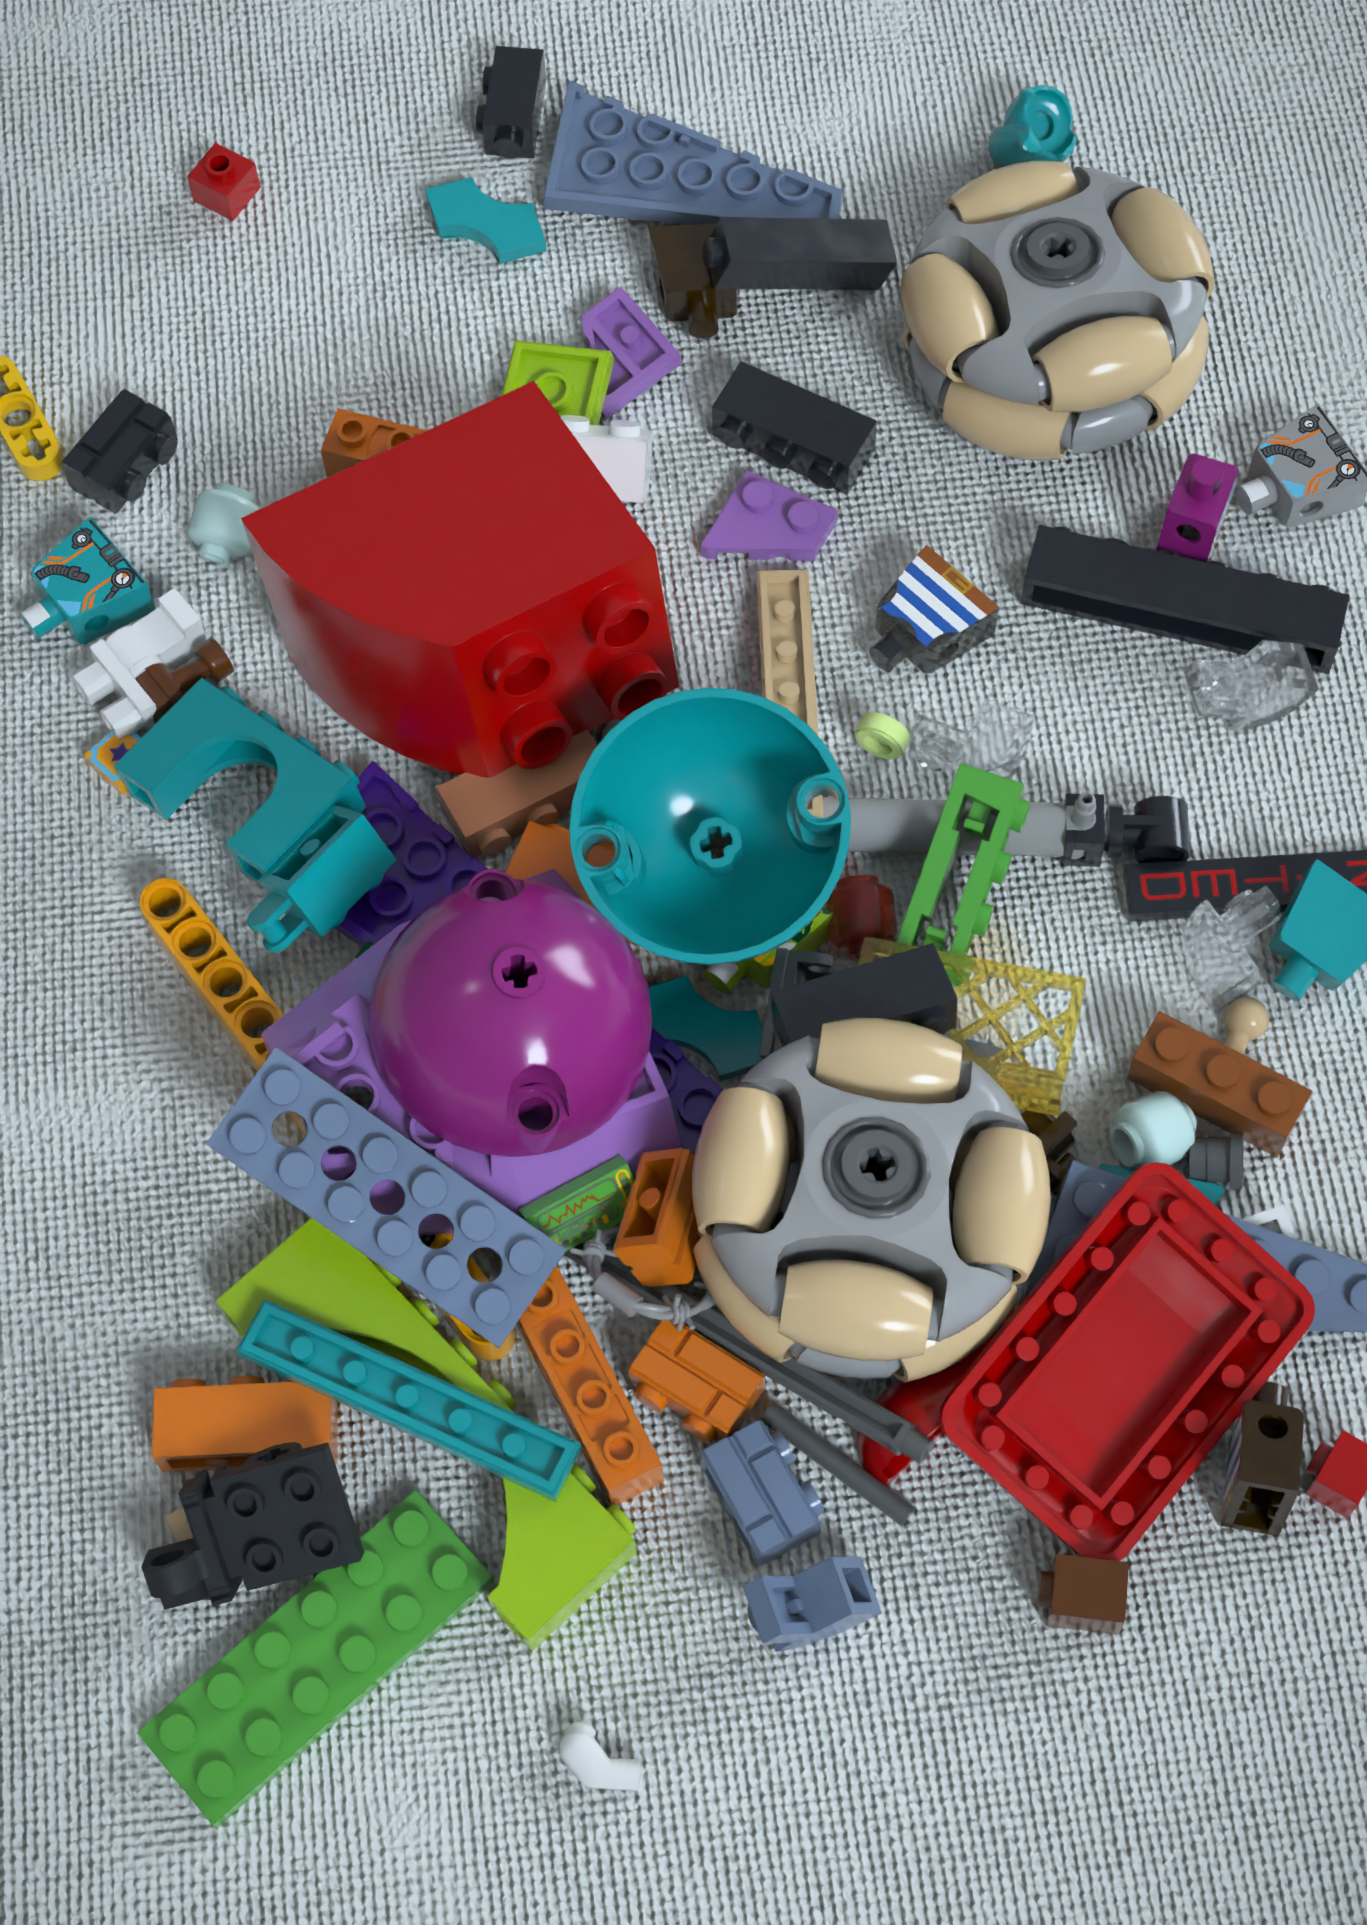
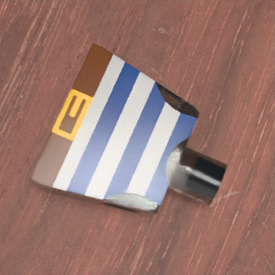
(931, 616)

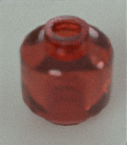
(860, 910)

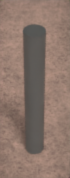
(838, 1464)

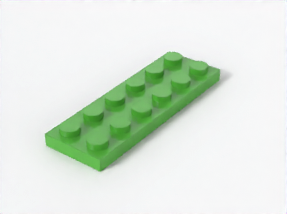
(315, 1659)

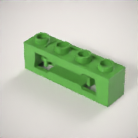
(988, 796)

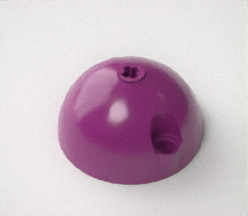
(465, 1040)

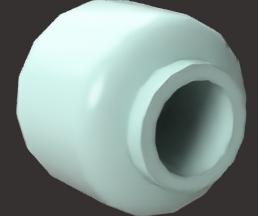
(218, 522)
(1153, 1130)

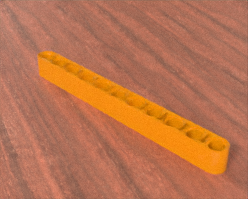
(247, 1010)

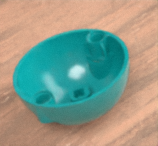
(701, 772)

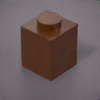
(1084, 1593)

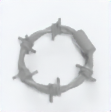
(626, 1299)

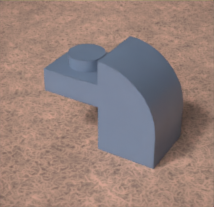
(811, 1603)

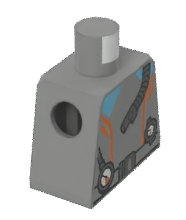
(1304, 472)

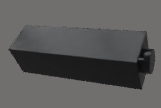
(799, 253)

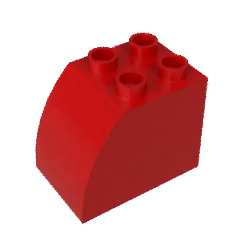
(470, 592)

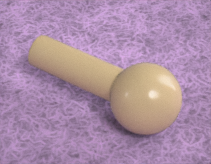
(1245, 1021)

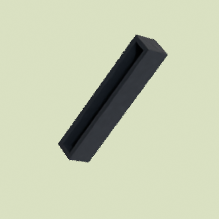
(1180, 596)

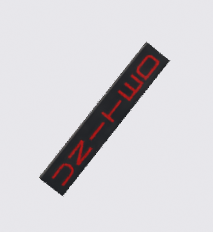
(1179, 887)

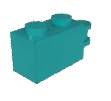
(320, 878)

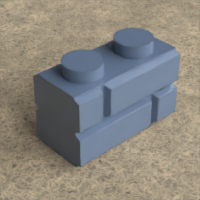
(761, 1491)

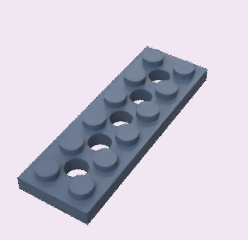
(383, 1155)

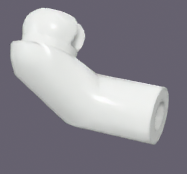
(592, 1765)

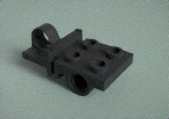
(256, 1525)

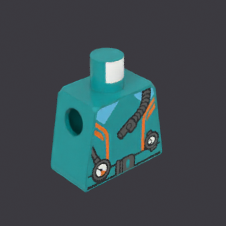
(86, 588)

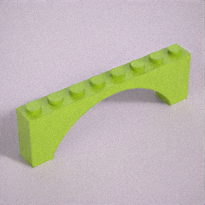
(552, 1549)

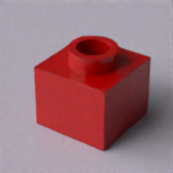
(224, 181)
(1339, 1474)

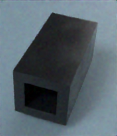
(513, 102)

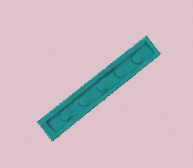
(410, 1400)

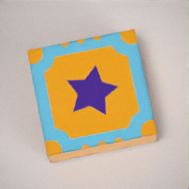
(107, 753)

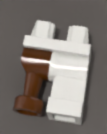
(139, 663)

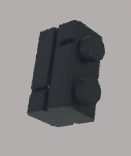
(120, 452)

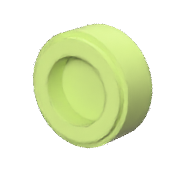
(882, 735)

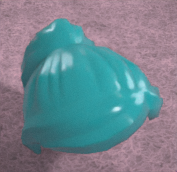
(1034, 128)

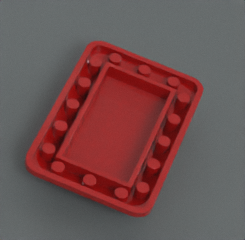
(1127, 1363)

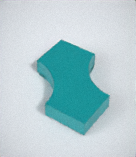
(468, 213)
(720, 1036)

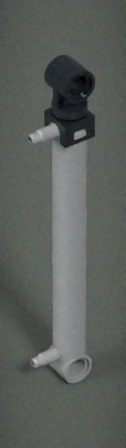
(1067, 830)

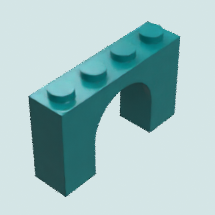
(217, 731)

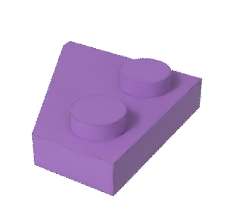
(636, 344)
(769, 523)

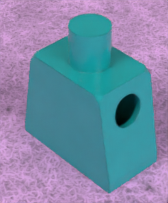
(1320, 932)

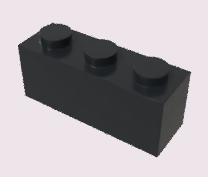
(793, 428)
(897, 988)

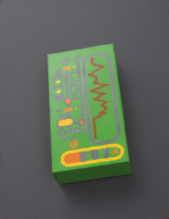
(583, 1205)

